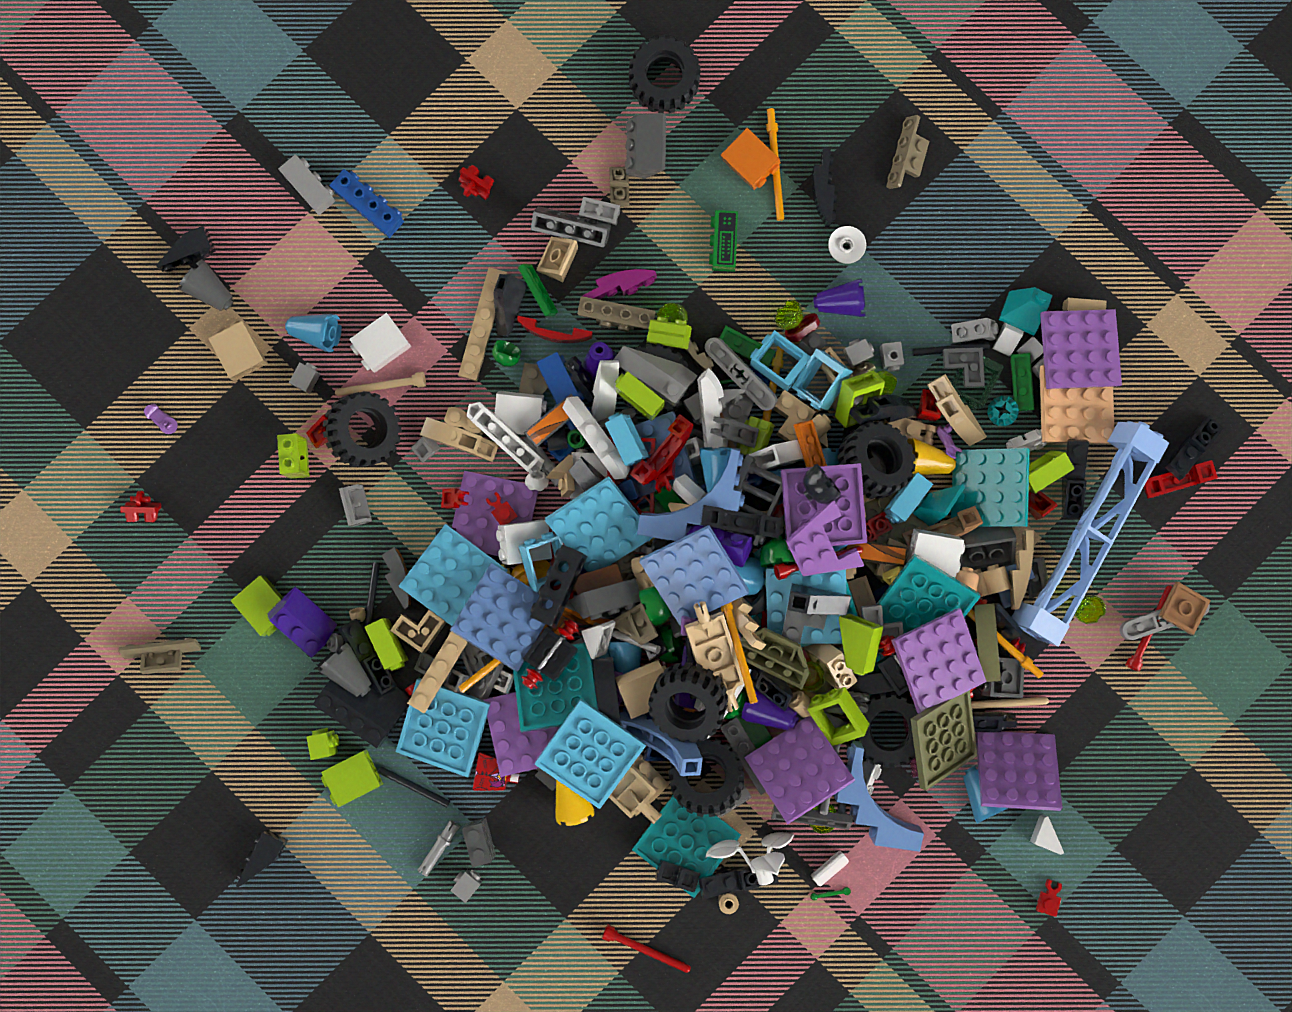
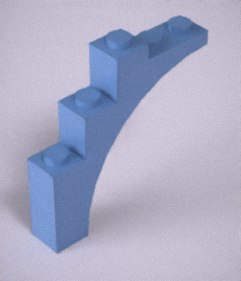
(675, 524)
(682, 755)
(884, 828)

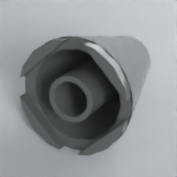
(206, 287)
(346, 671)

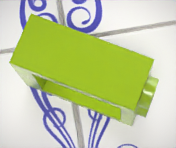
(868, 384)
(639, 395)
(290, 450)
(1048, 469)
(844, 733)

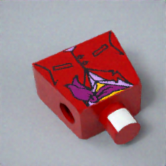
(488, 776)

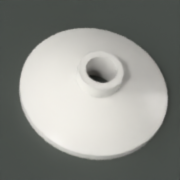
(850, 236)

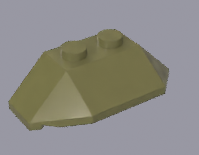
(779, 657)

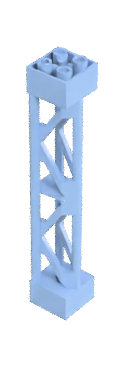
(1136, 443)

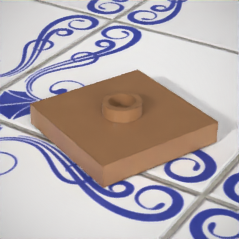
(1184, 608)

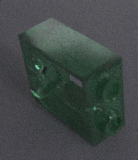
(989, 366)

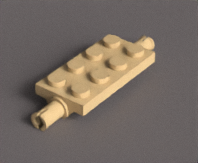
(715, 650)
(634, 793)

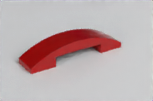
(577, 336)
(666, 453)
(1168, 482)

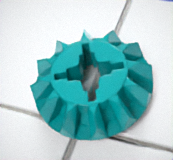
(1005, 419)

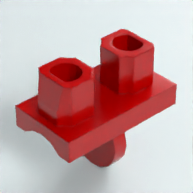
(473, 184)
(141, 504)

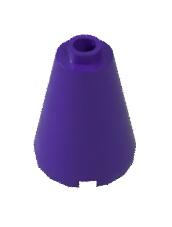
(842, 299)
(596, 353)
(769, 714)

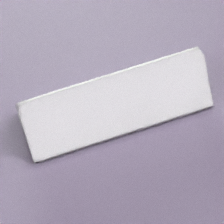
(829, 868)

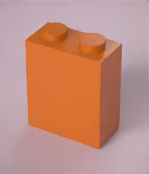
(751, 159)

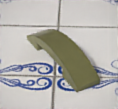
(987, 641)

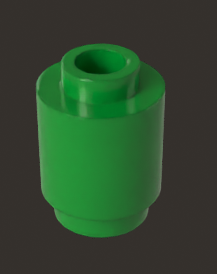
(572, 439)

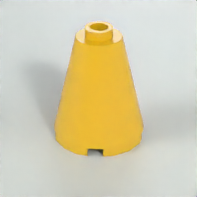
(930, 459)
(571, 807)

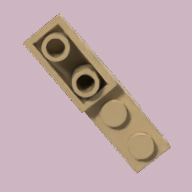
(955, 411)
(459, 439)

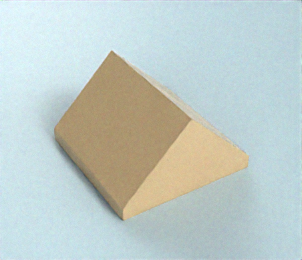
(558, 258)

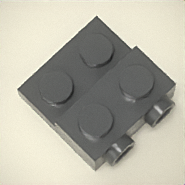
(1011, 680)

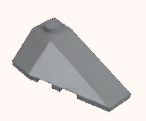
(660, 375)

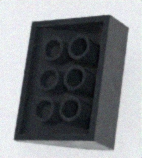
(366, 716)

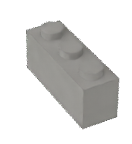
(307, 184)

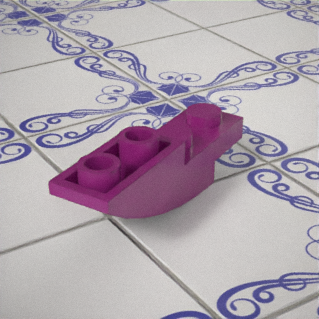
(627, 281)

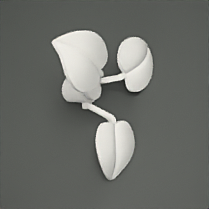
(762, 866)

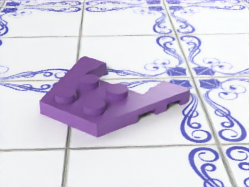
(813, 549)

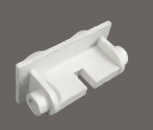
(1033, 441)
(871, 773)

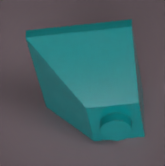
(1024, 308)
(937, 504)

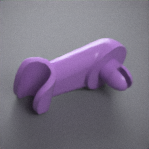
(165, 422)
(945, 437)

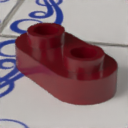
(809, 324)

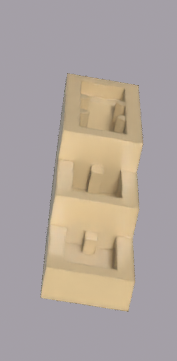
(1020, 577)
(745, 623)

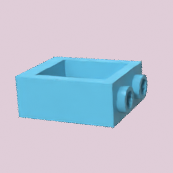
(788, 347)
(809, 372)
(626, 439)
(907, 499)
(556, 543)

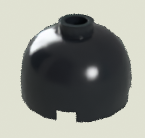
(819, 486)

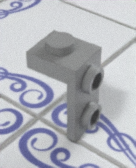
(974, 330)

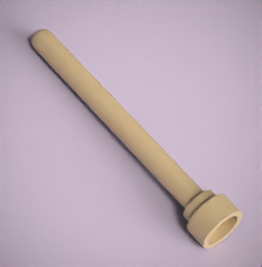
(417, 380)
(1009, 702)

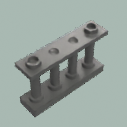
(750, 467)
(835, 820)

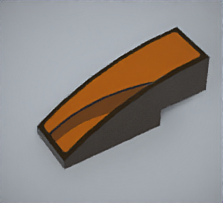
(883, 553)

